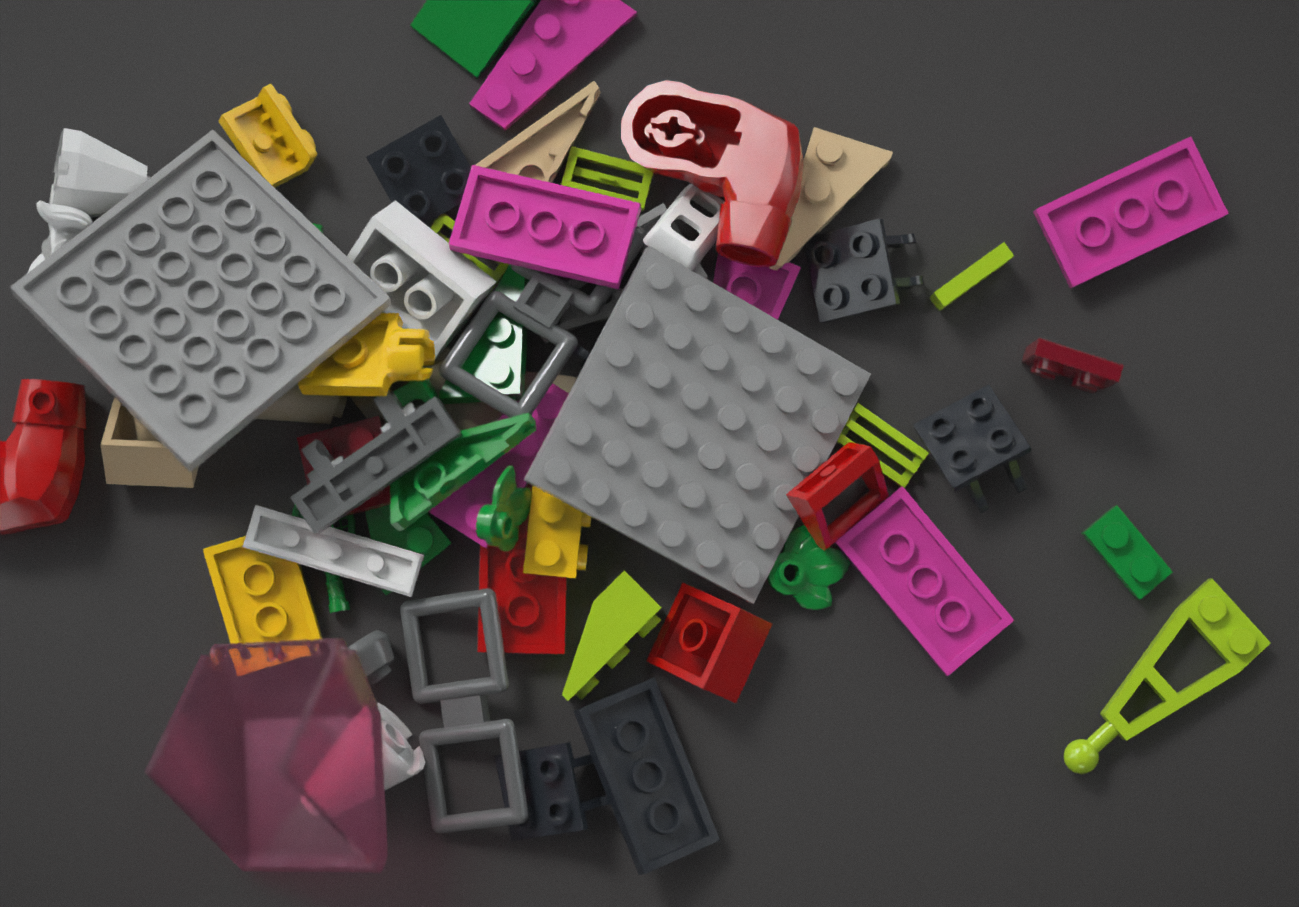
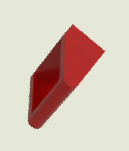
(829, 481)

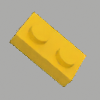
(270, 137)
(554, 537)

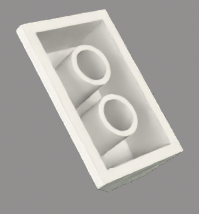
(420, 274)

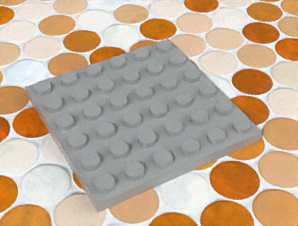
(200, 298)
(697, 425)

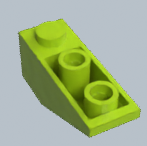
(612, 622)

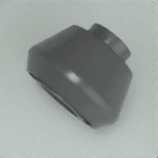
(375, 655)

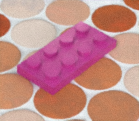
(1130, 212)
(545, 226)
(924, 581)

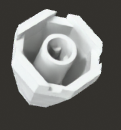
(93, 174)

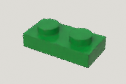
(1127, 552)

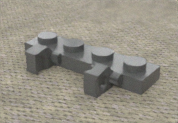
(347, 483)

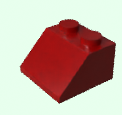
(709, 642)

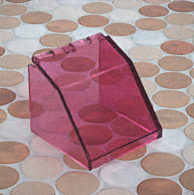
(280, 757)

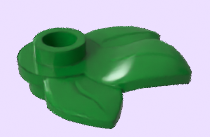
(510, 507)
(812, 567)

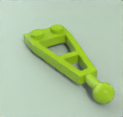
(1221, 626)

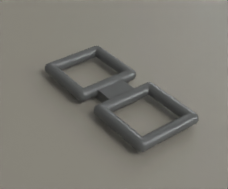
(539, 310)
(464, 711)

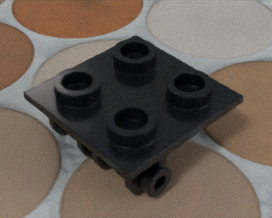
(423, 170)

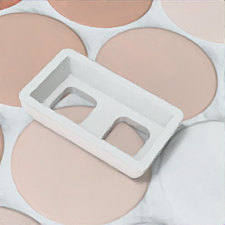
(674, 245)

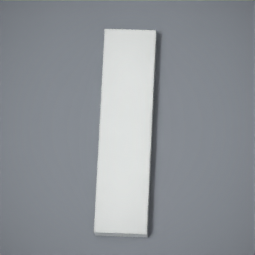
(333, 551)

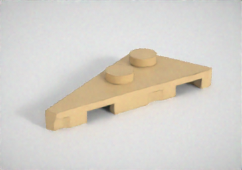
(546, 143)
(832, 175)

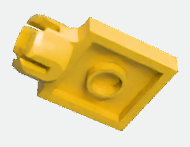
(373, 360)

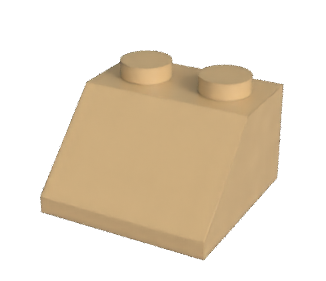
(137, 456)

